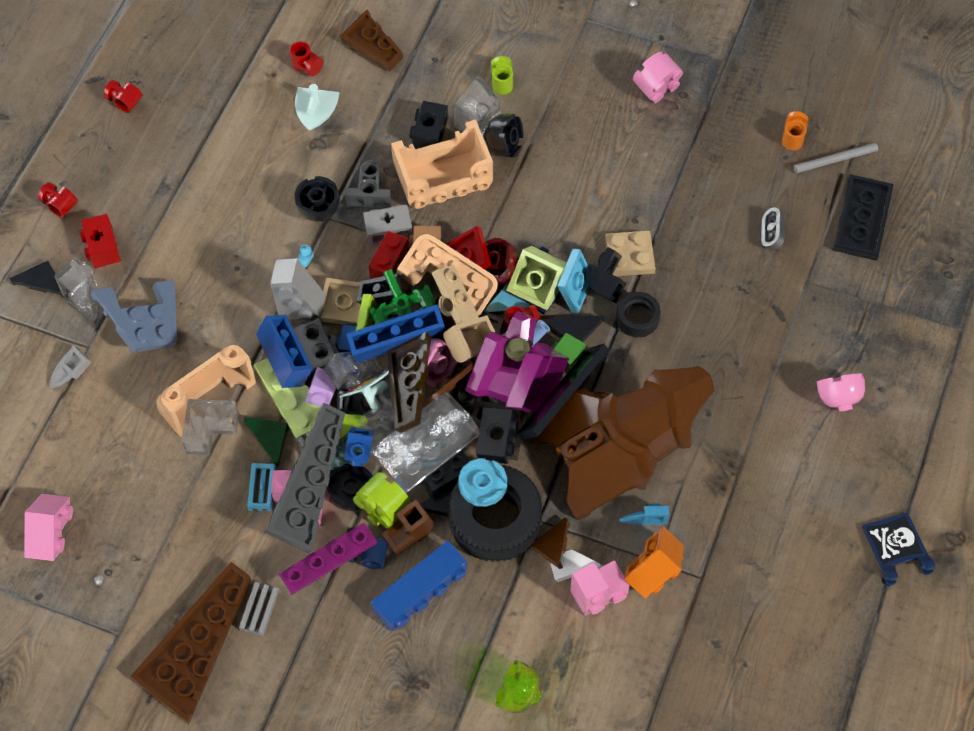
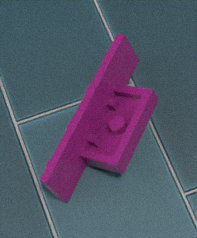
(327, 558)

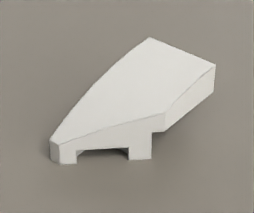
(571, 563)

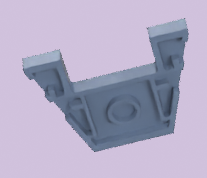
(143, 326)

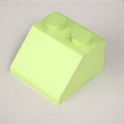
(537, 277)

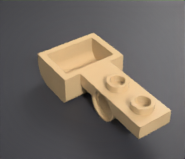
(469, 333)

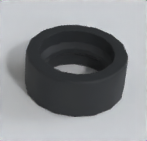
(641, 299)

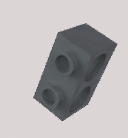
(317, 346)

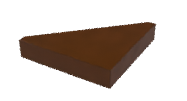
(553, 543)

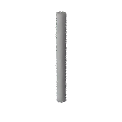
(835, 158)

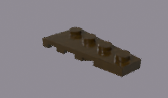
(407, 380)

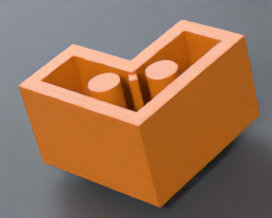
(656, 564)

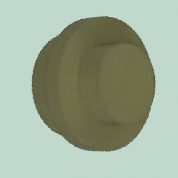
(517, 349)

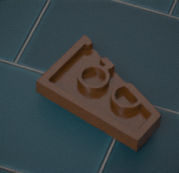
(369, 40)

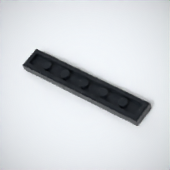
(562, 392)

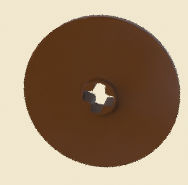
(447, 384)

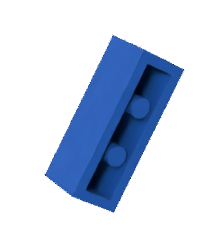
(284, 351)

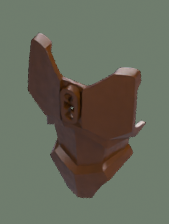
(631, 434)

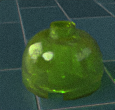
(519, 688)

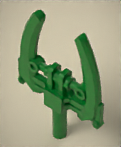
(401, 303)

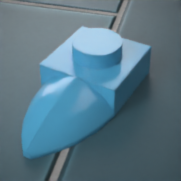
(651, 515)

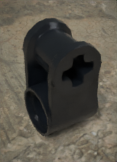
(352, 403)

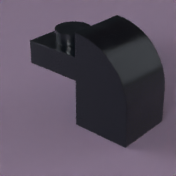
(602, 278)

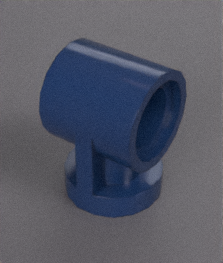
(373, 557)

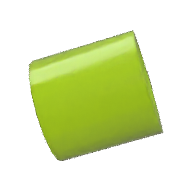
(502, 75)

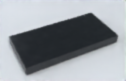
(863, 217)

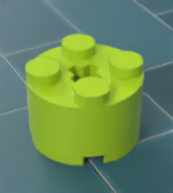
(381, 500)

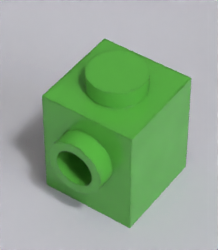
(571, 348)

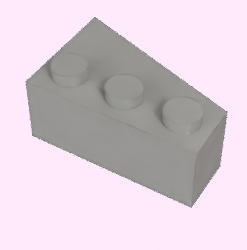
(296, 291)

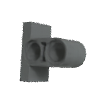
(359, 196)

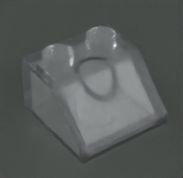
(476, 104)
(76, 285)

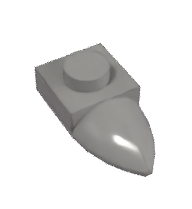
(69, 367)

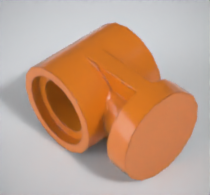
(795, 130)

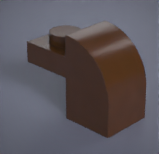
(412, 526)

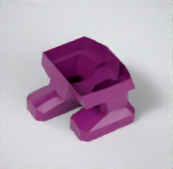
(522, 382)

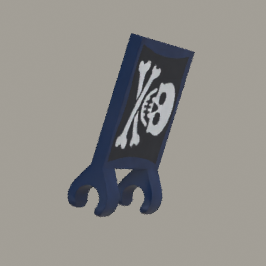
(895, 543)

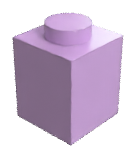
(321, 388)

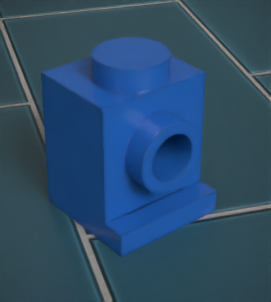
(363, 439)

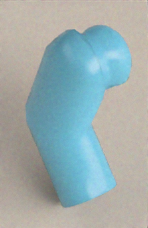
(305, 255)

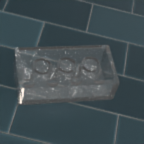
(424, 448)

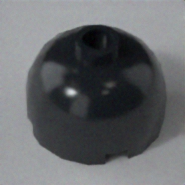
(503, 135)
(317, 198)

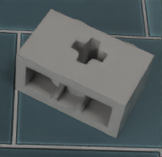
(390, 219)

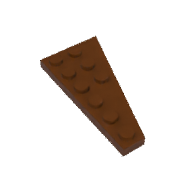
(186, 656)

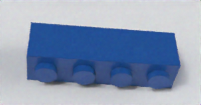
(379, 338)
(419, 586)

